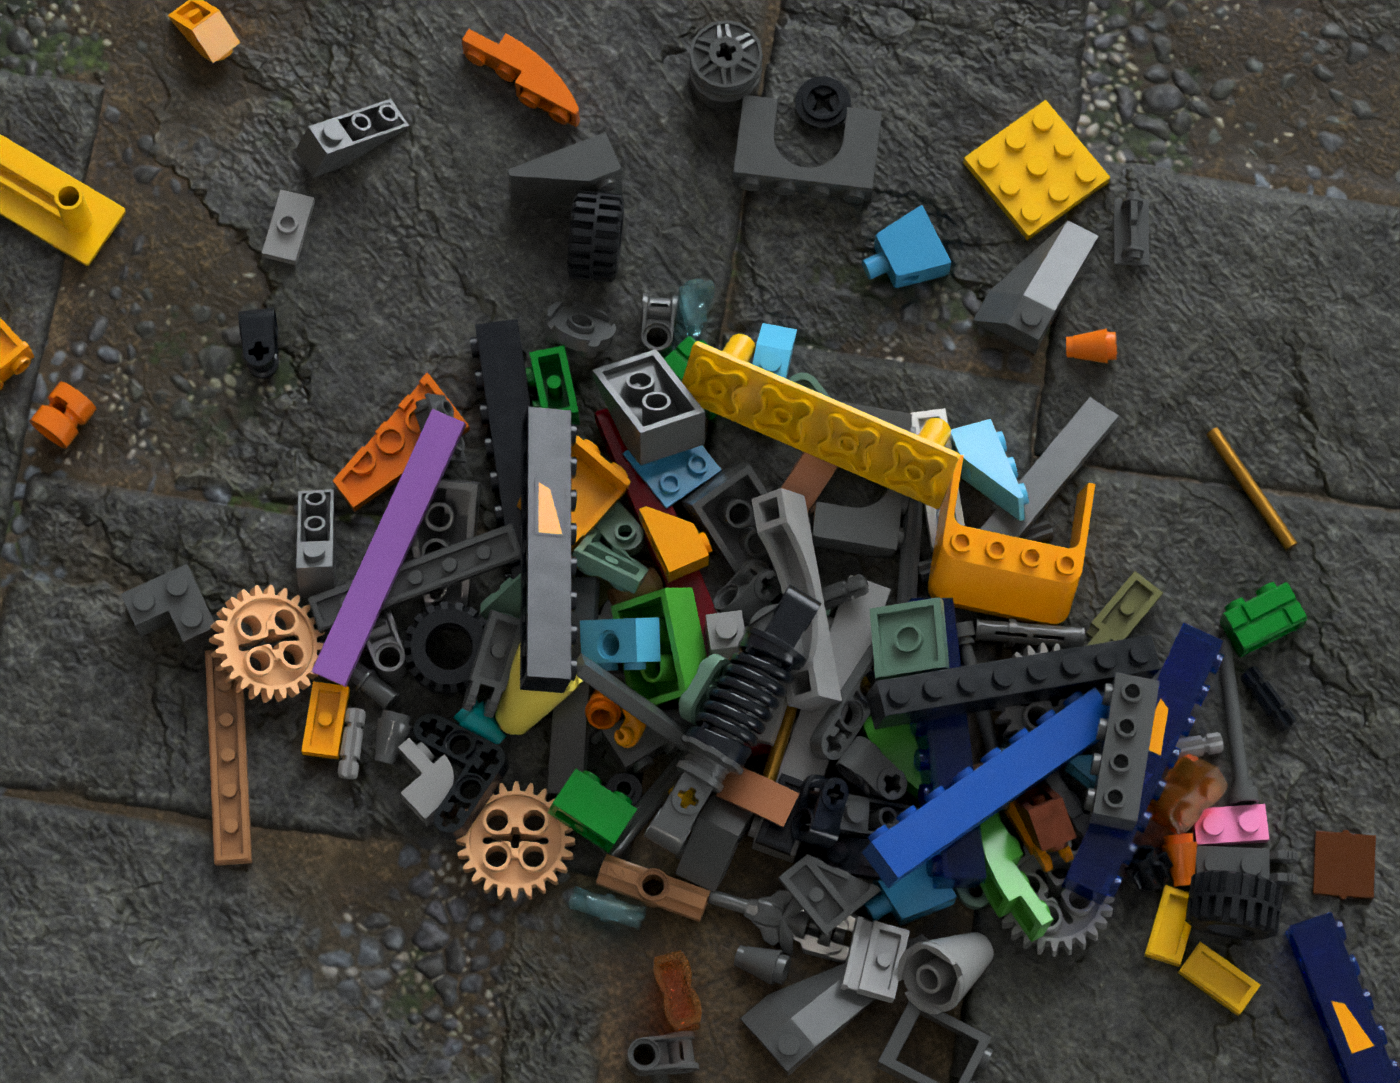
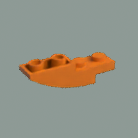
(535, 79)

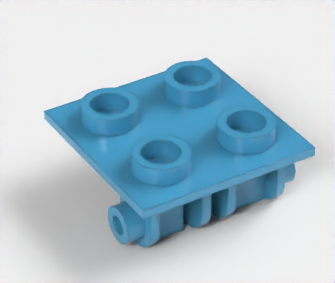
(676, 474)

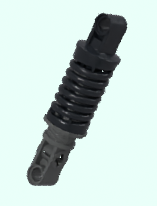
(733, 712)

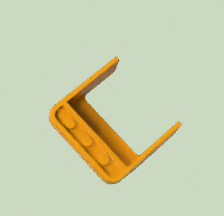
(1005, 572)

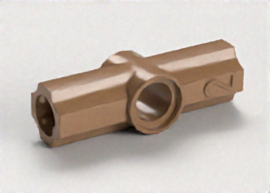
(630, 878)

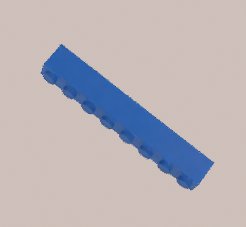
(987, 789)

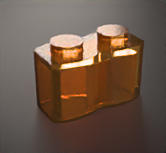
(1188, 791)
(673, 982)

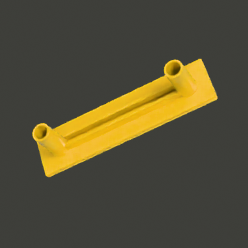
(54, 204)
(820, 425)

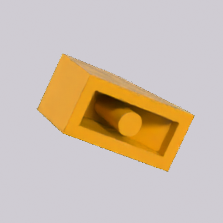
(205, 29)
(675, 543)

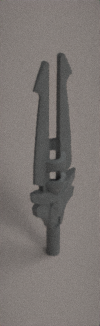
(784, 920)

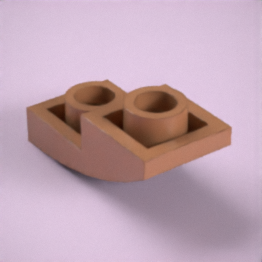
(809, 477)
(759, 795)

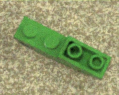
(1006, 885)

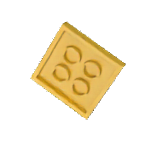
(1036, 170)

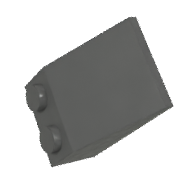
(561, 174)
(650, 407)
(726, 515)

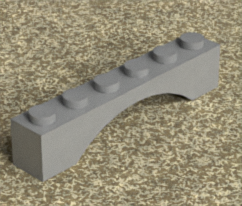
(787, 536)

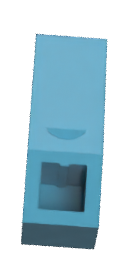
(988, 467)

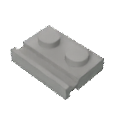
(874, 959)

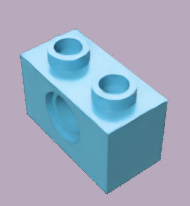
(621, 641)

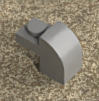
(433, 783)

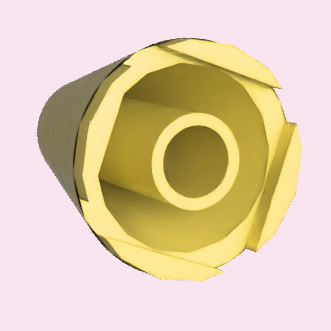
(522, 709)

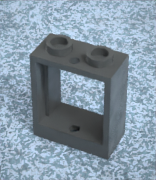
(902, 1031)

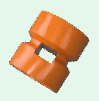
(63, 414)

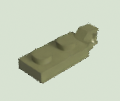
(1124, 610)

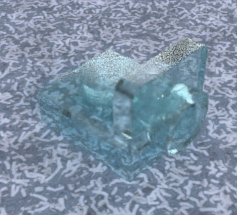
(692, 310)

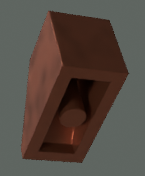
(1045, 818)

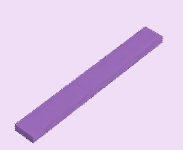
(388, 548)

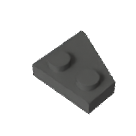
(826, 892)

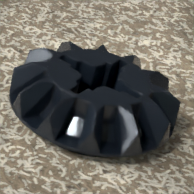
(822, 88)

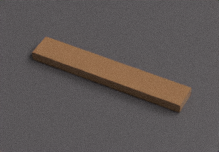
(228, 767)

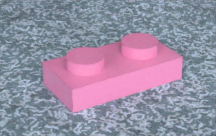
(1232, 825)

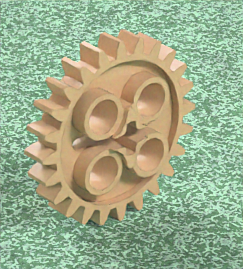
(259, 613)
(514, 873)

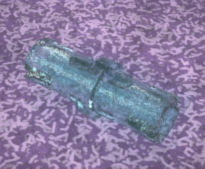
(607, 908)

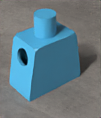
(908, 251)
(909, 898)

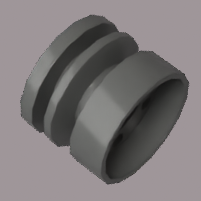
(722, 82)

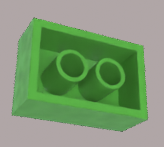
(680, 644)

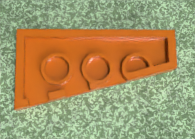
(387, 453)

